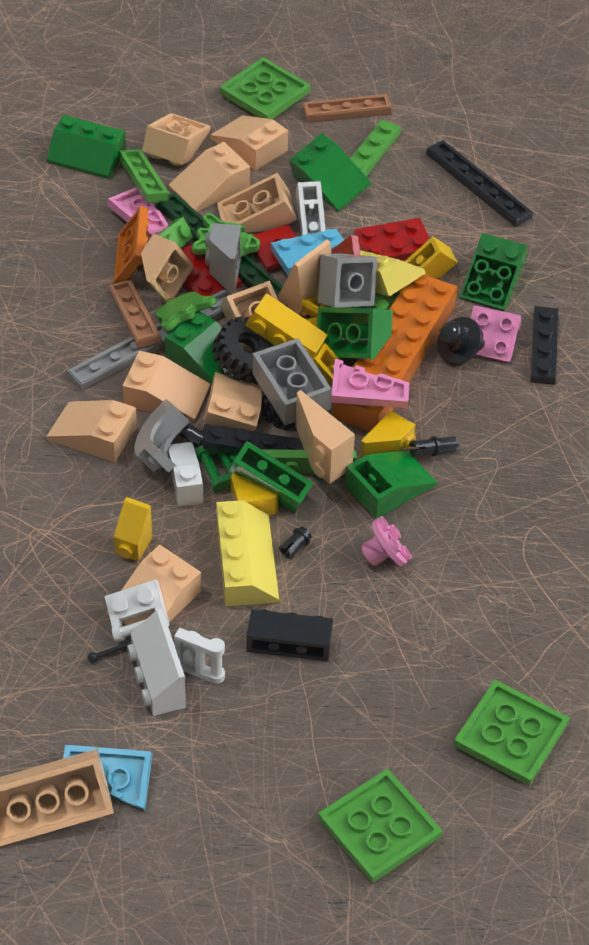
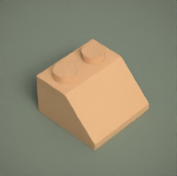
(165, 266)

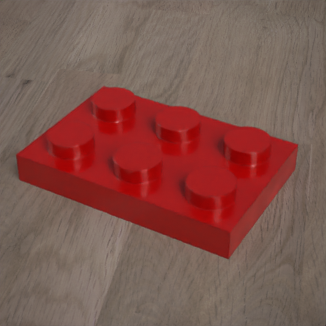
(393, 239)
(199, 278)

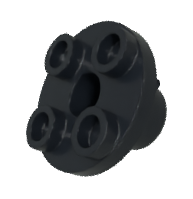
(460, 340)

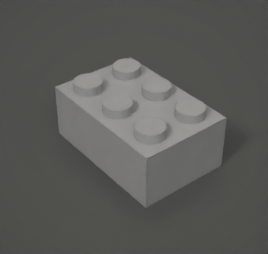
(284, 372)

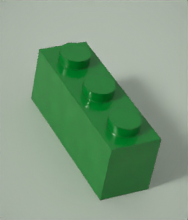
(272, 474)

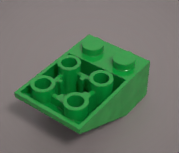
(494, 271)
(387, 481)

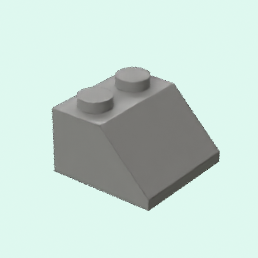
(224, 254)
(347, 280)

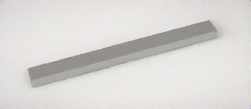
(124, 353)

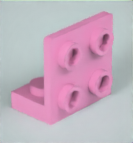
(498, 332)

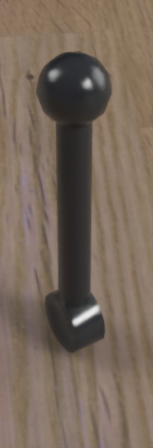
(93, 656)

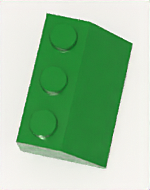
(86, 146)
(355, 330)

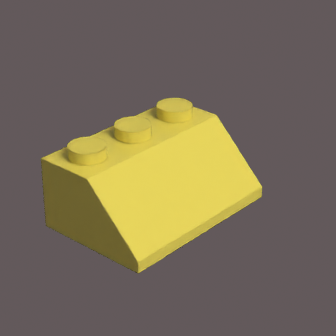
(393, 274)

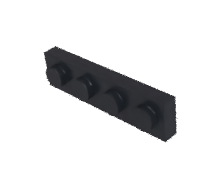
(544, 345)
(232, 440)

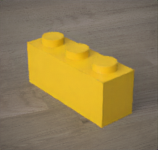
(281, 324)

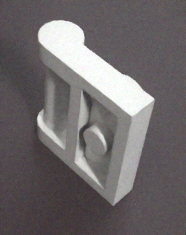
(133, 603)
(191, 654)

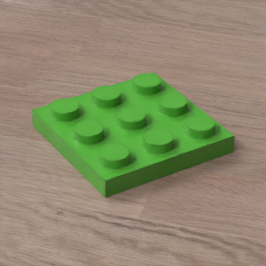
(265, 89)
(511, 732)
(379, 825)

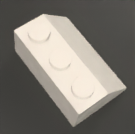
(157, 665)

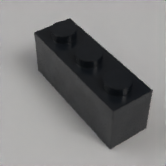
(289, 635)

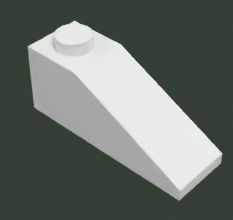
(310, 207)
(186, 474)

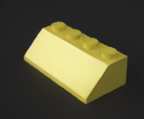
(246, 554)

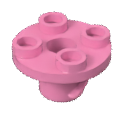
(385, 544)

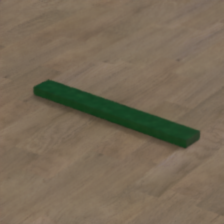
(249, 271)

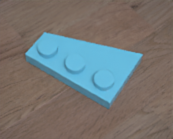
(293, 249)
(125, 772)

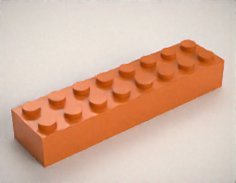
(416, 322)

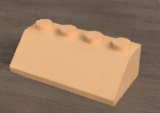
(53, 797)

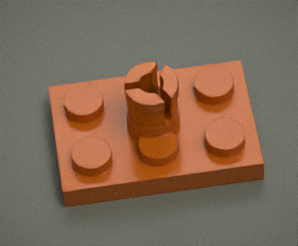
(130, 245)

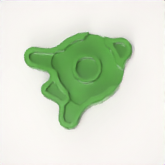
(248, 243)
(182, 309)

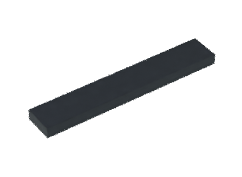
(479, 183)

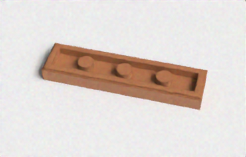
(346, 108)
(134, 313)

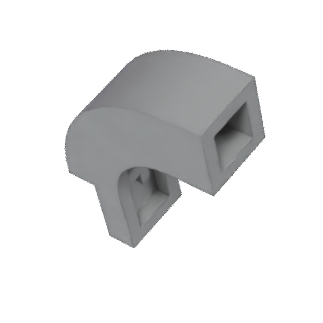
(157, 435)

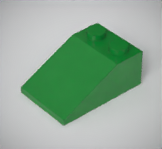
(328, 163)
(192, 346)

